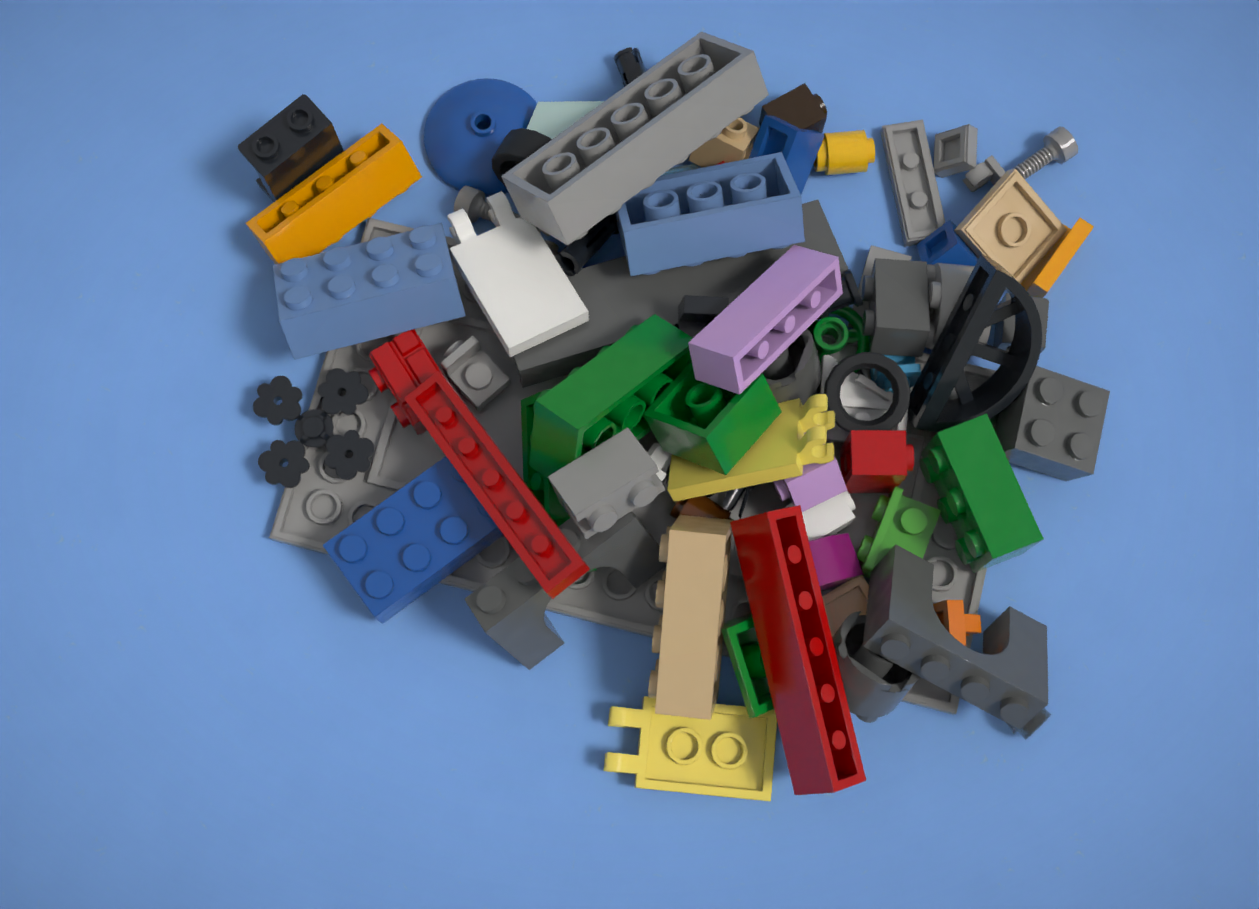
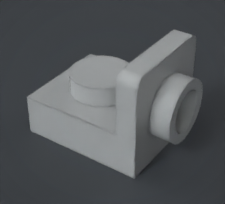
(474, 372)

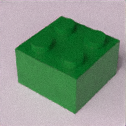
(711, 422)

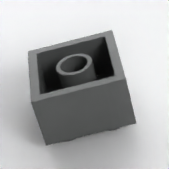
(1054, 425)

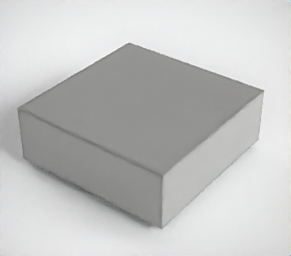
(955, 151)

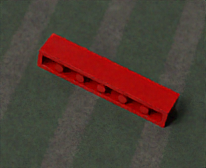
(798, 652)

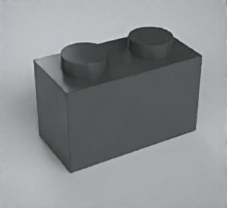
(897, 307)

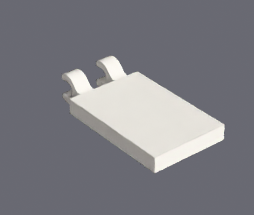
(515, 278)

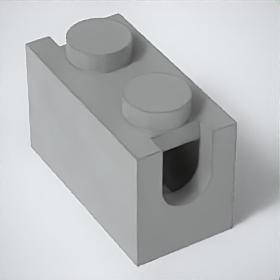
(607, 483)

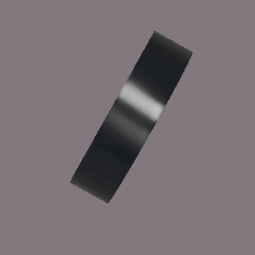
(960, 339)

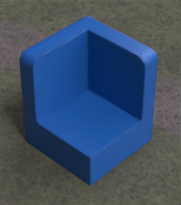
(946, 247)

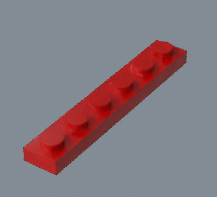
(497, 485)

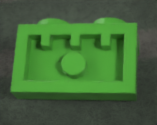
(900, 523)

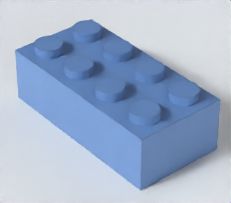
(711, 215)
(367, 291)

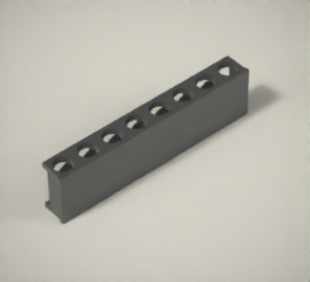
(622, 300)

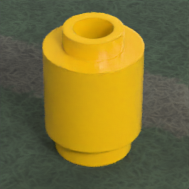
(845, 153)

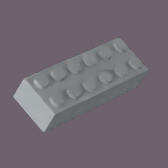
(635, 136)

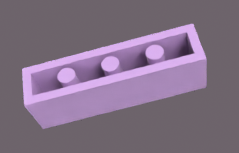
(765, 319)

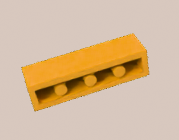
(336, 197)

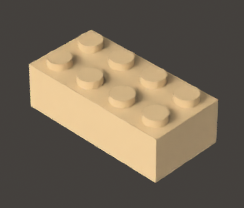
(692, 618)

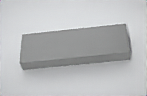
(912, 180)

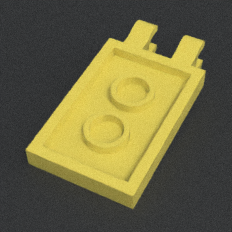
(773, 457)
(698, 756)

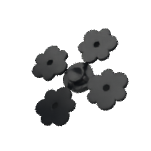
(313, 428)

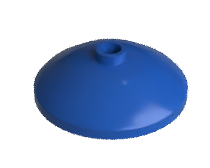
(462, 151)

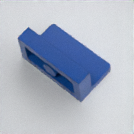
(796, 145)

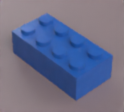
(413, 540)

